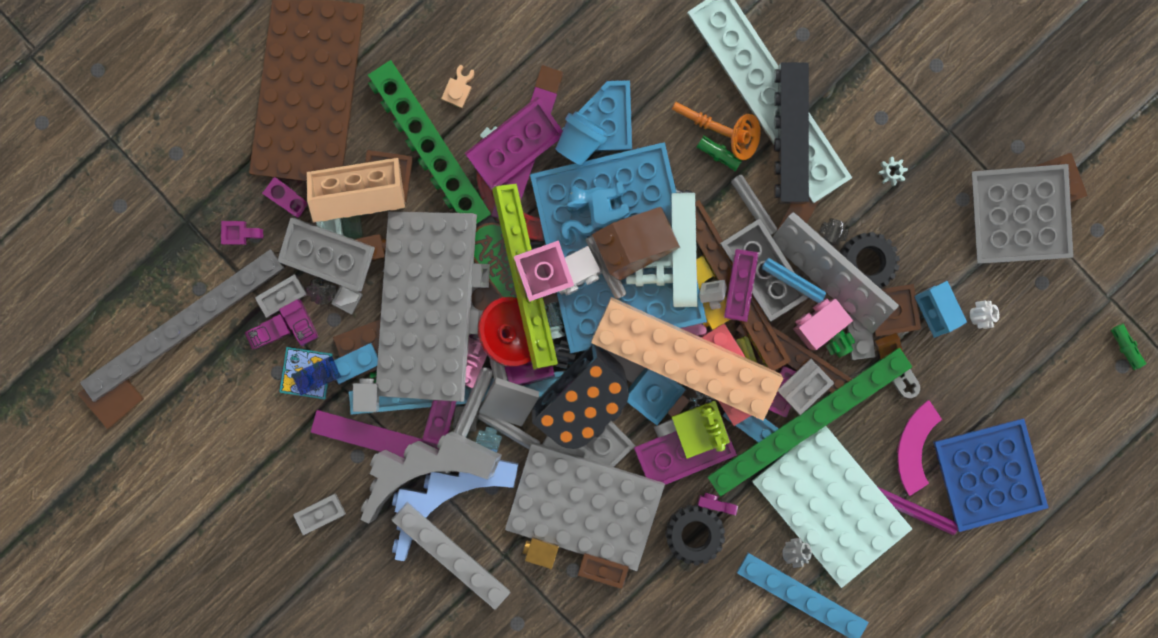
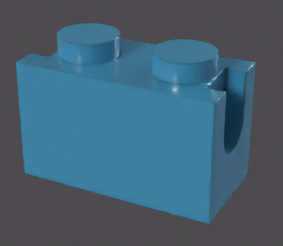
(940, 309)

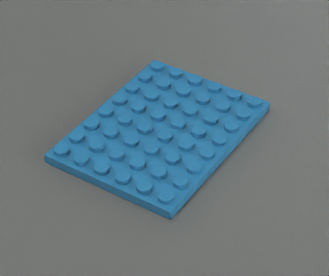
(646, 186)

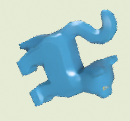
(600, 209)

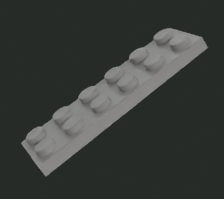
(834, 273)

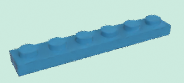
(802, 597)

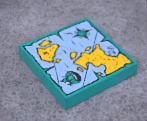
(296, 360)

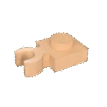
(457, 90)

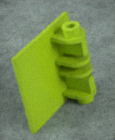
(701, 429)

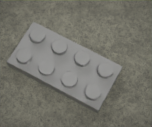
(326, 254)

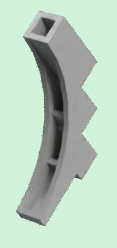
(393, 471)

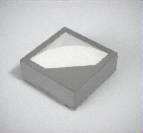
(347, 299)

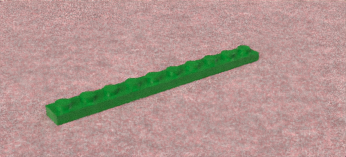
(809, 421)

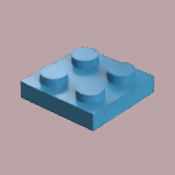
(654, 394)

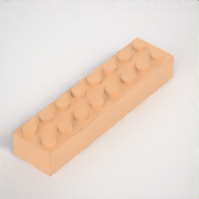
(687, 358)

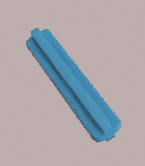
(794, 280)

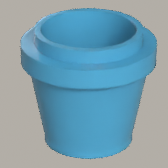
(580, 138)

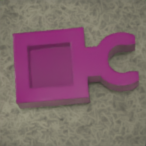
(711, 502)

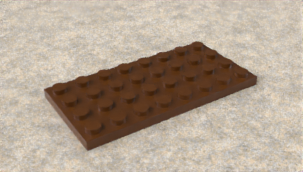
(306, 87)

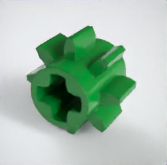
(841, 344)

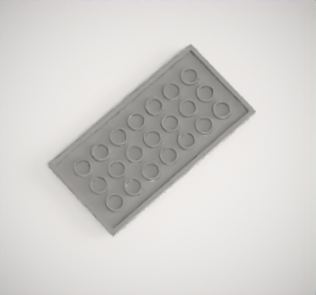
(426, 305)

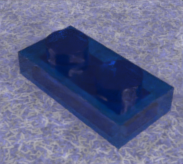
(316, 375)

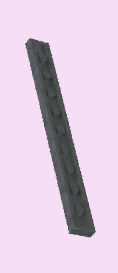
(182, 325)

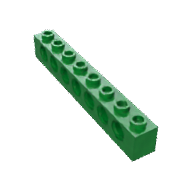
(387, 75)

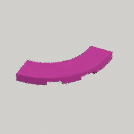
(911, 446)

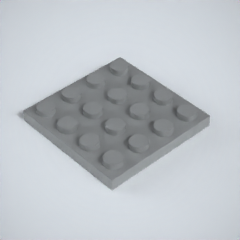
(1022, 214)

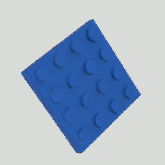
(990, 475)

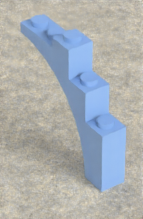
(440, 489)

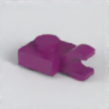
(236, 233)

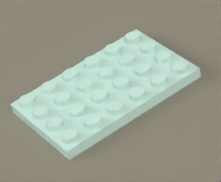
(832, 505)

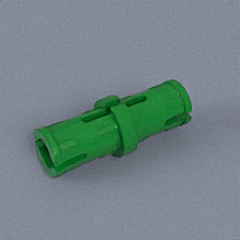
(719, 153)
(1128, 346)

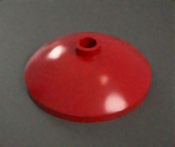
(498, 317)

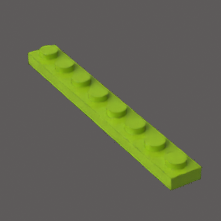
(516, 243)

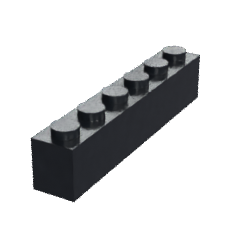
(792, 133)

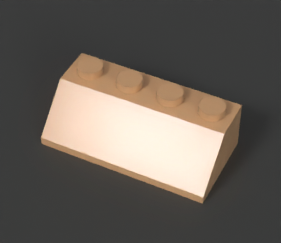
(355, 190)

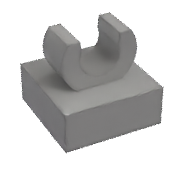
(713, 293)

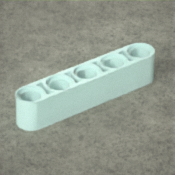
(684, 257)

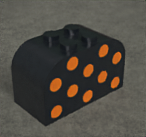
(582, 399)

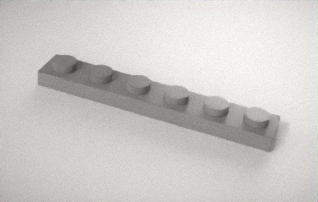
(450, 555)

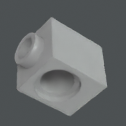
(365, 396)

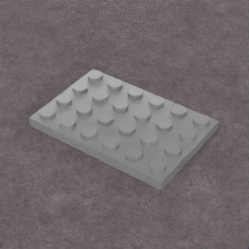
(584, 505)

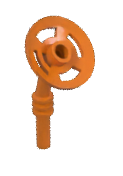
(737, 134)

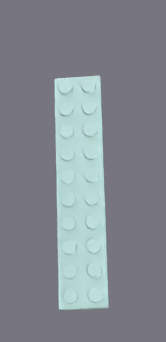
(752, 73)

